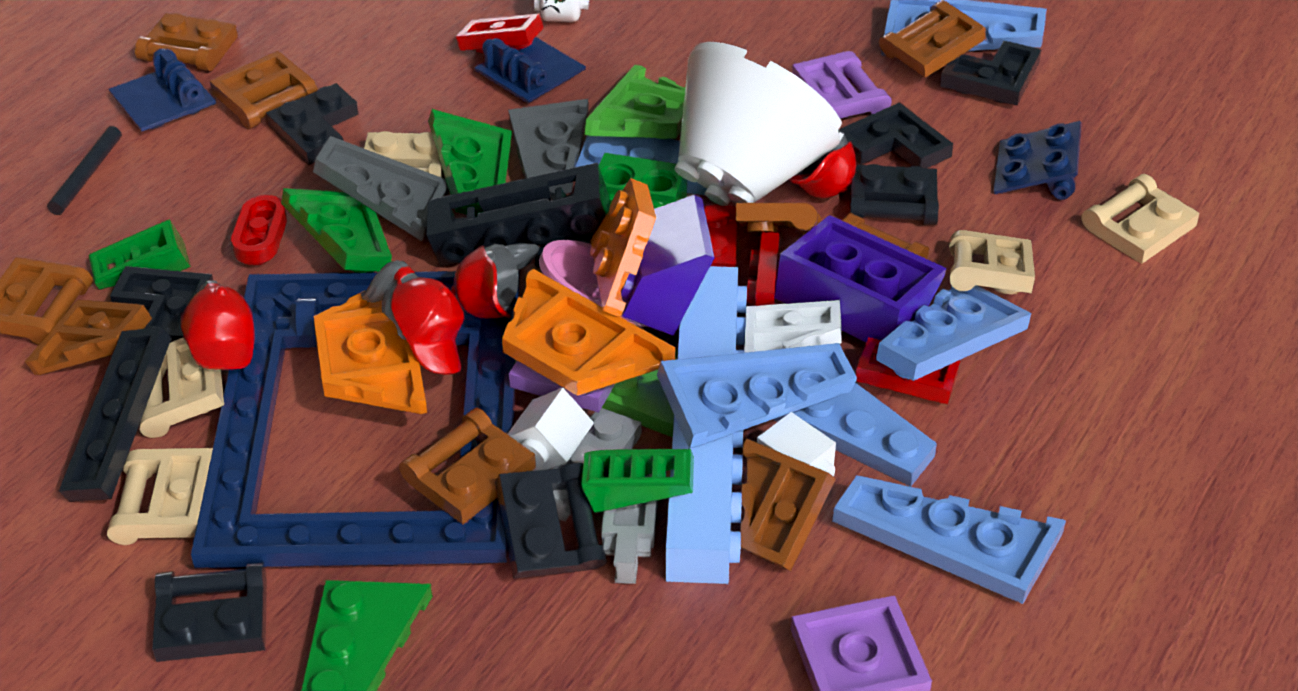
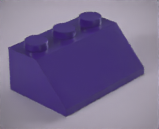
(670, 267)
(870, 276)

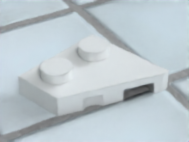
(792, 325)

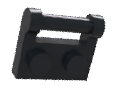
(895, 193)
(534, 526)
(210, 625)

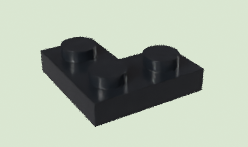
(999, 79)
(309, 120)
(899, 131)
(162, 294)

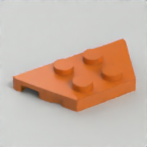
(621, 241)
(576, 340)
(366, 358)

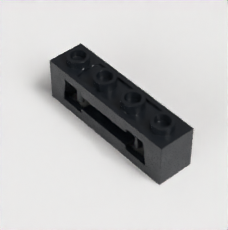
(518, 213)

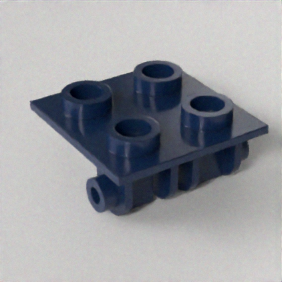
(528, 70)
(162, 94)
(1040, 158)

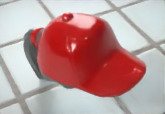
(829, 173)
(489, 278)
(423, 314)
(219, 327)

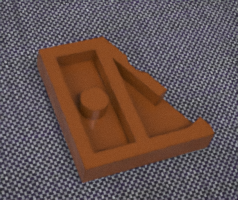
(86, 334)
(780, 503)

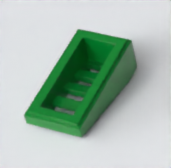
(152, 248)
(619, 476)

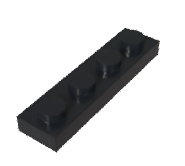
(115, 415)

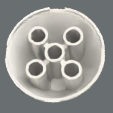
(748, 125)

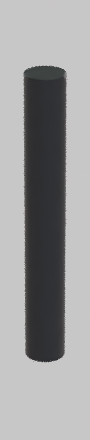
(84, 170)

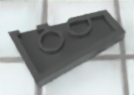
(549, 137)
(381, 183)

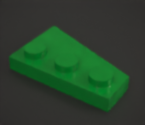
(470, 153)
(341, 227)
(360, 631)

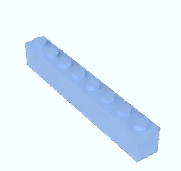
(700, 522)

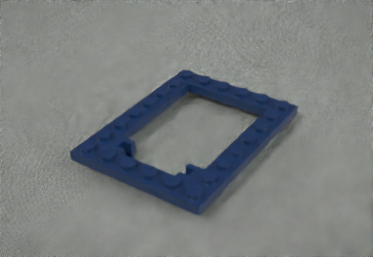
(228, 525)

